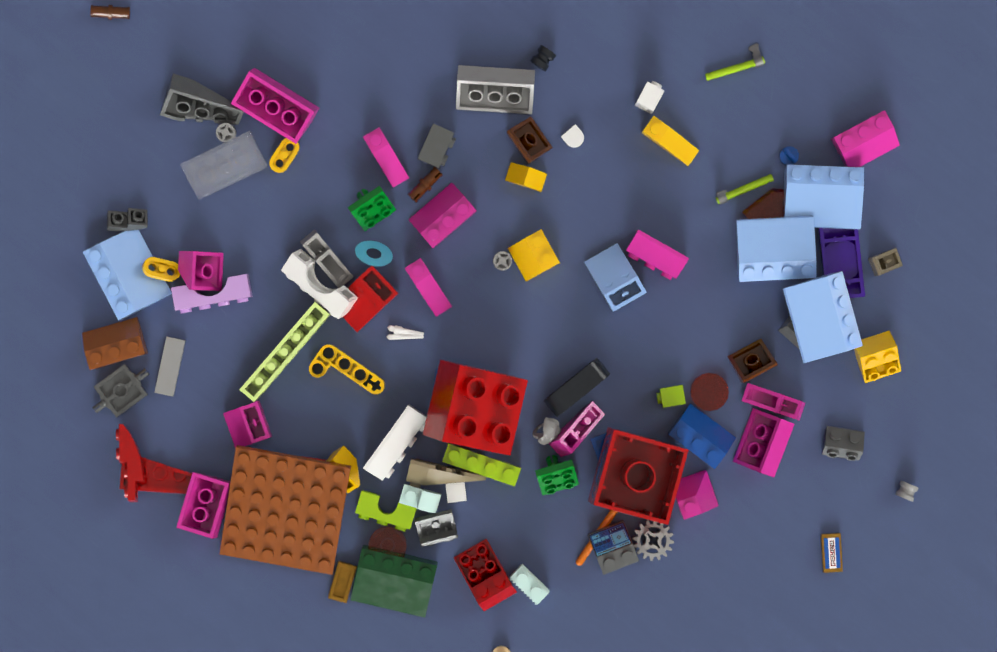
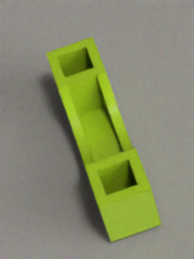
(481, 464)

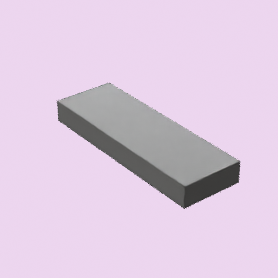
(170, 366)

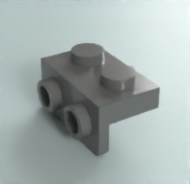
(843, 443)
(436, 528)

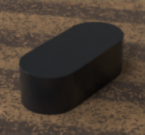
(577, 387)

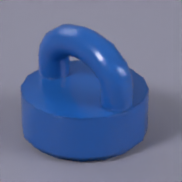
(789, 155)

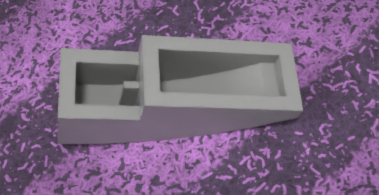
(326, 259)

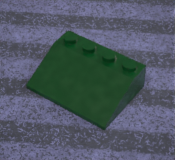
(394, 581)

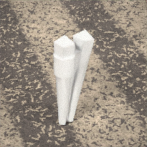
(403, 333)

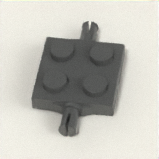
(120, 390)

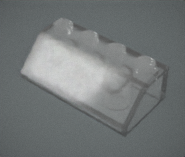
(224, 165)

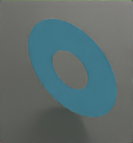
(386, 254)

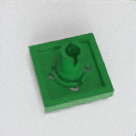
(371, 207)
(556, 476)

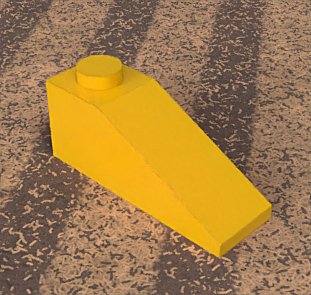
(670, 140)

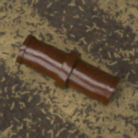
(110, 12)
(425, 184)

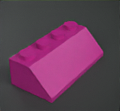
(275, 105)

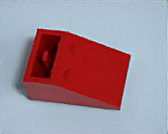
(373, 295)
(485, 575)

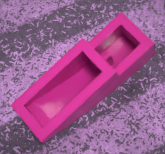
(773, 401)

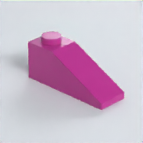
(386, 157)
(428, 287)
(577, 429)

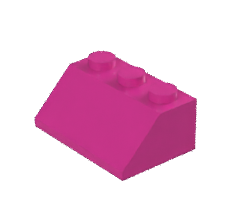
(866, 140)
(442, 215)
(656, 255)
(763, 442)
(204, 505)

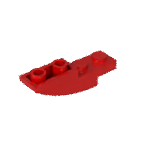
(129, 454)

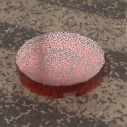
(709, 391)
(388, 539)

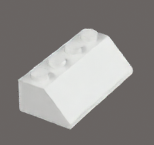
(395, 443)

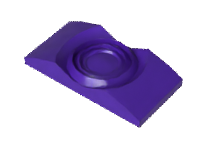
(842, 254)

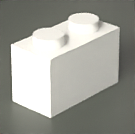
(650, 97)

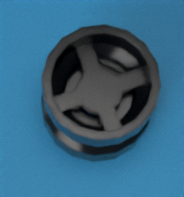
(543, 57)

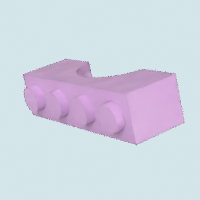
(236, 288)

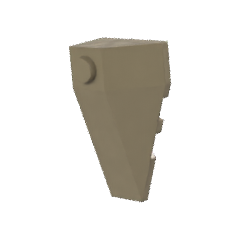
(430, 473)

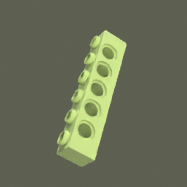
(285, 352)

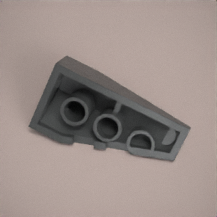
(194, 101)

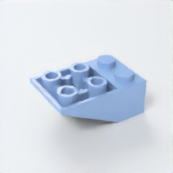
(615, 277)

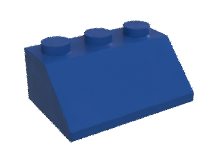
(702, 436)

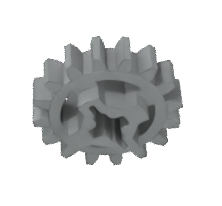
(646, 546)

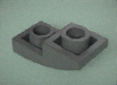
(126, 221)

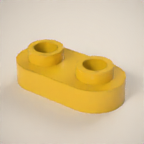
(283, 154)
(160, 269)

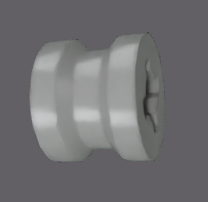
(222, 131)
(502, 260)
(906, 491)

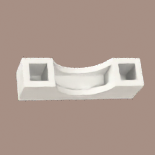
(301, 271)

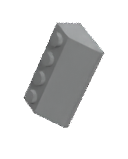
(495, 89)

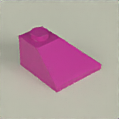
(201, 270)
(695, 495)

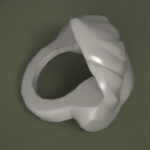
(550, 431)

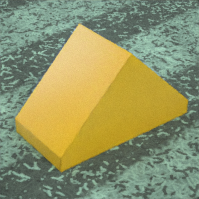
(526, 176)

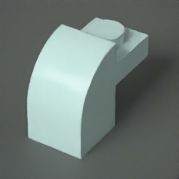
(420, 498)

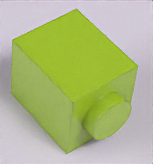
(671, 396)

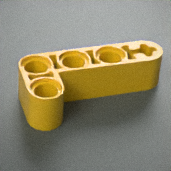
(350, 372)

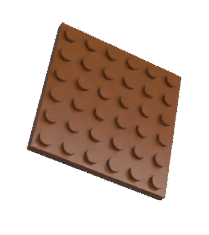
(285, 509)

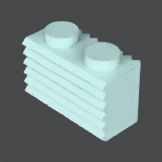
(529, 584)

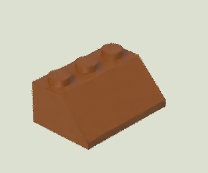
(114, 343)

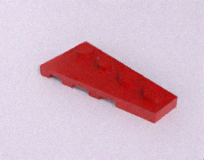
(160, 478)

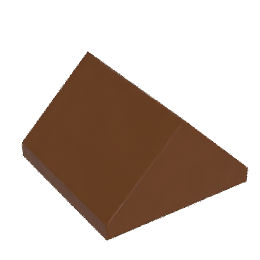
(529, 140)
(752, 361)

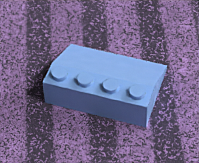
(826, 193)
(776, 248)
(120, 274)
(822, 317)

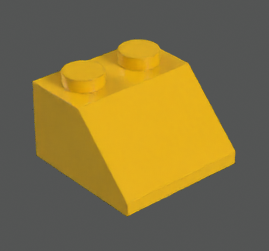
(533, 255)

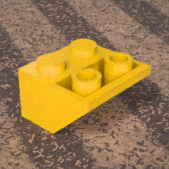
(878, 357)

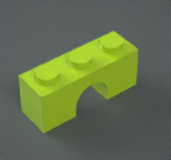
(369, 507)

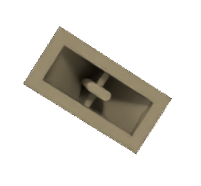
(885, 262)

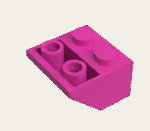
(247, 424)

